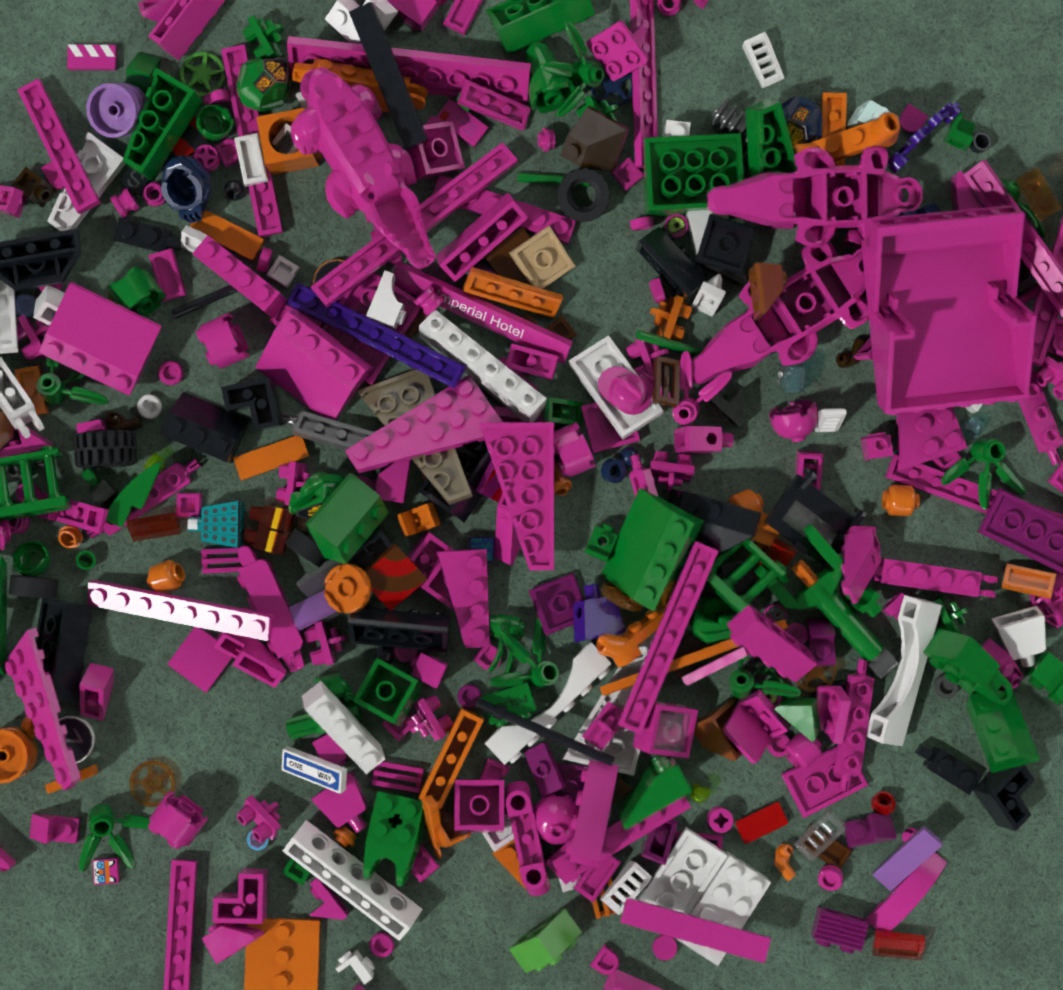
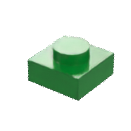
(296, 872)

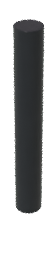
(203, 301)

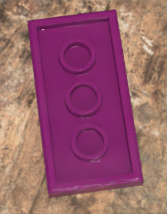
(1025, 529)

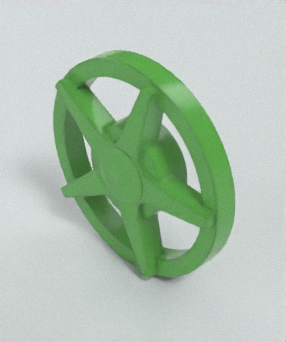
(202, 73)

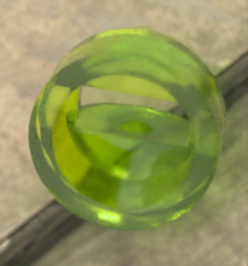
(153, 459)
(699, 794)

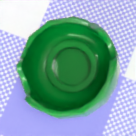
(208, 120)
(31, 558)

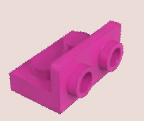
(833, 711)

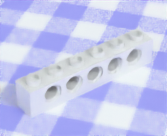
(483, 367)
(345, 876)

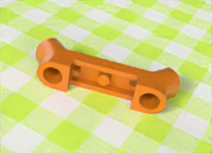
(879, 132)
(625, 647)

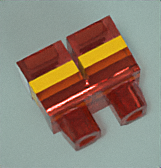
(267, 539)

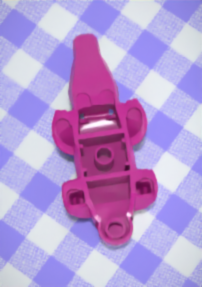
(345, 130)
(820, 195)
(814, 297)

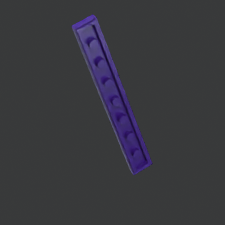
(378, 336)

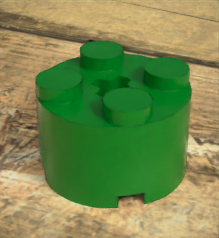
(136, 292)

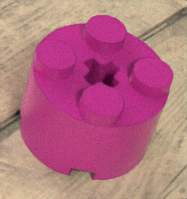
(223, 341)
(572, 451)
(177, 820)

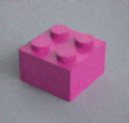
(479, 806)

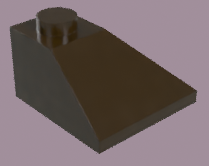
(595, 141)

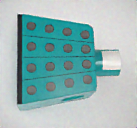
(220, 524)

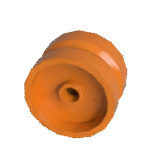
(20, 753)

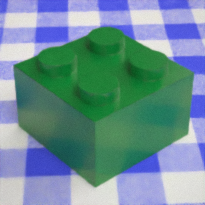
(388, 692)

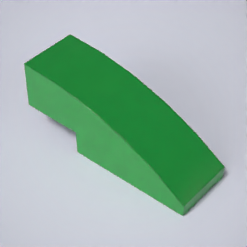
(134, 495)

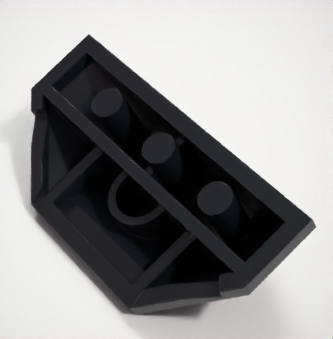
(39, 259)
(724, 522)

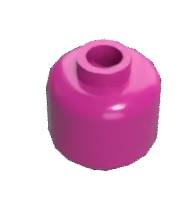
(803, 751)

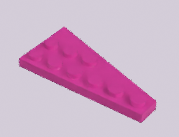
(430, 428)
(927, 436)
(525, 471)
(42, 706)

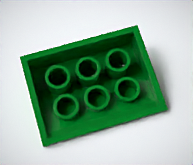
(686, 168)
(651, 549)
(656, 788)

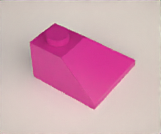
(439, 154)

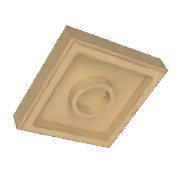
(542, 258)

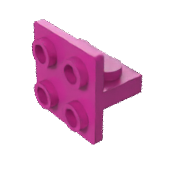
(619, 49)

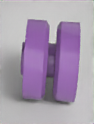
(115, 108)

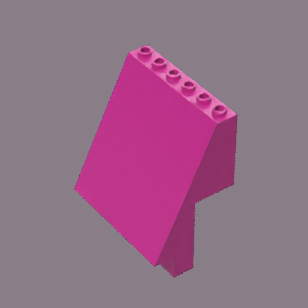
(947, 309)

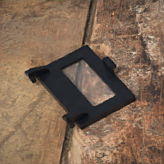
(805, 505)

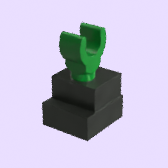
(103, 491)

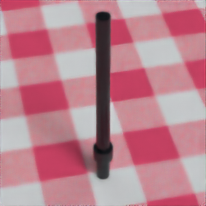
(500, 712)

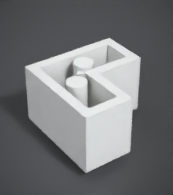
(342, 22)

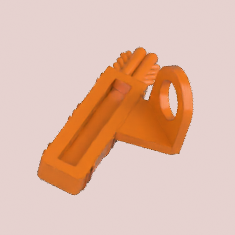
(435, 831)

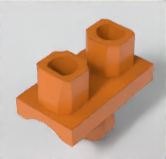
(667, 316)

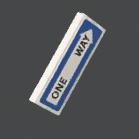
(314, 769)

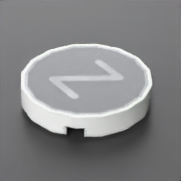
(79, 736)

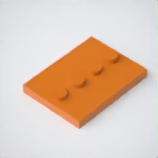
(284, 955)

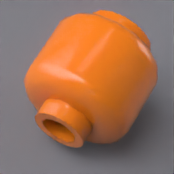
(747, 499)
(900, 500)
(165, 576)

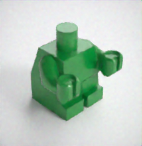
(336, 685)

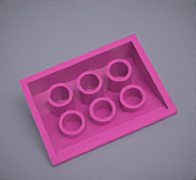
(100, 339)
(312, 365)

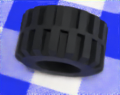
(105, 449)

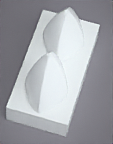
(709, 296)

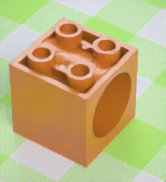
(275, 161)

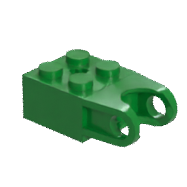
(967, 665)
(393, 842)

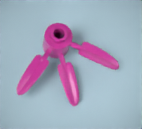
(686, 384)

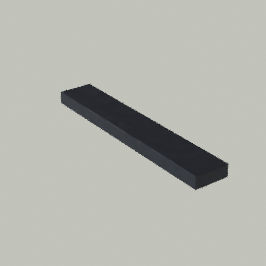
(388, 76)

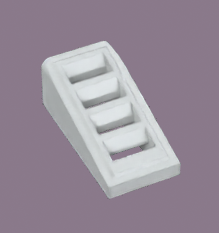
(751, 55)
(830, 420)
(625, 874)

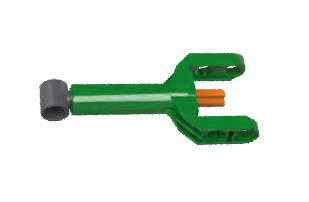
(822, 593)

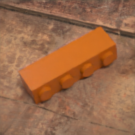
(451, 756)

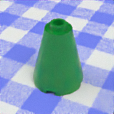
(546, 90)

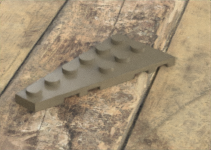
(400, 395)

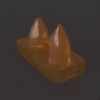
(1038, 193)

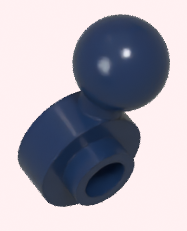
(618, 466)

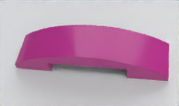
(81, 515)
(906, 895)

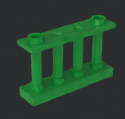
(32, 506)
(725, 586)

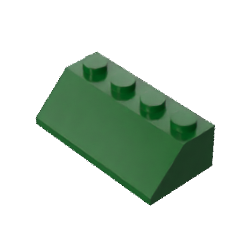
(531, 21)

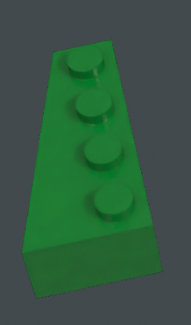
(160, 124)

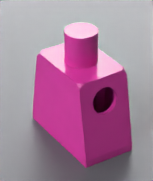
(694, 439)
(344, 806)

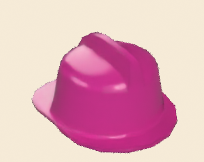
(624, 390)

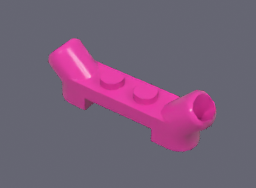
(526, 838)

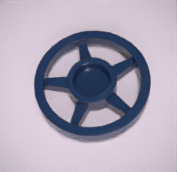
(614, 87)

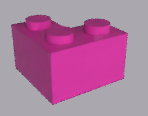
(247, 905)

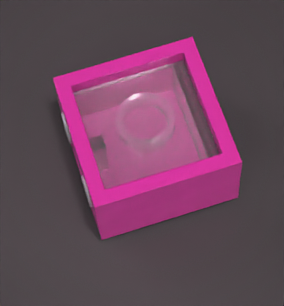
(668, 730)

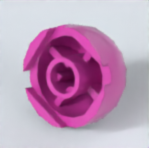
(794, 420)
(555, 818)

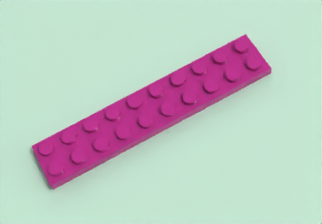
(437, 72)

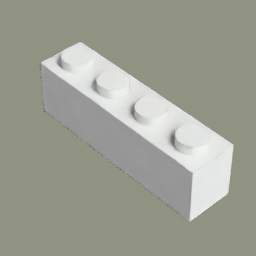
(343, 727)

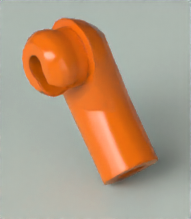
(782, 859)

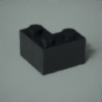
(259, 397)
(1000, 796)

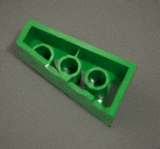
(768, 140)

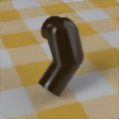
(847, 359)
(118, 422)

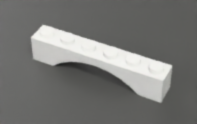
(586, 667)
(892, 716)

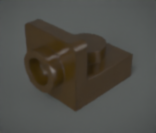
(34, 187)

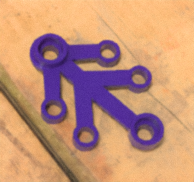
(946, 114)

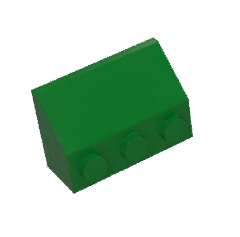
(346, 519)
(1001, 732)

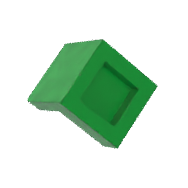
(960, 133)

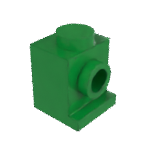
(595, 549)

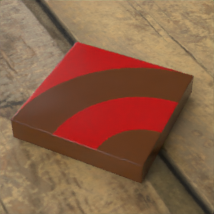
(394, 576)

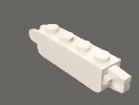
(16, 402)

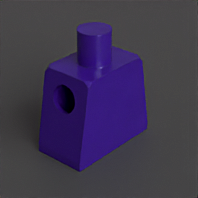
(596, 616)

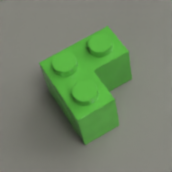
(546, 942)

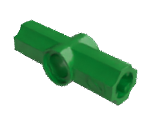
(305, 725)

